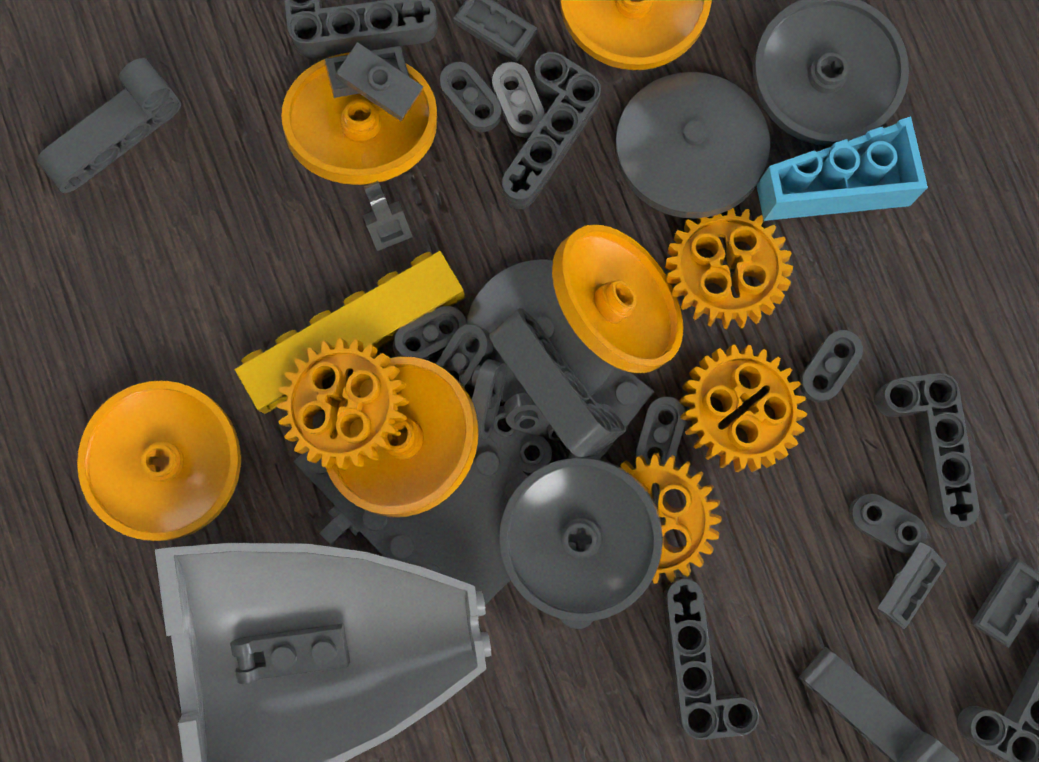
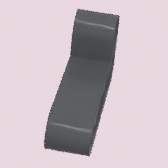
(363, 18)
(112, 128)
(545, 137)
(554, 388)
(935, 451)
(699, 656)
(871, 712)
(1014, 724)

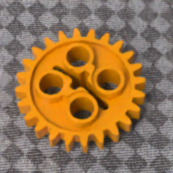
(762, 262)
(308, 397)
(766, 436)
(692, 519)

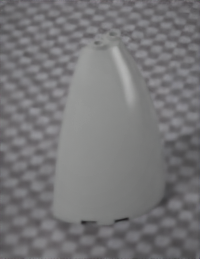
(405, 629)

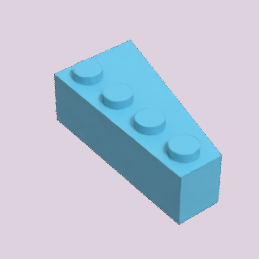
(849, 176)

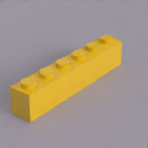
(365, 317)

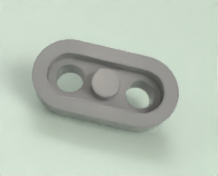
(517, 102)

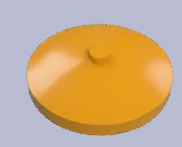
(635, 31)
(351, 136)
(617, 299)
(427, 457)
(159, 461)

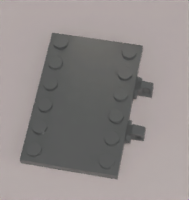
(451, 538)

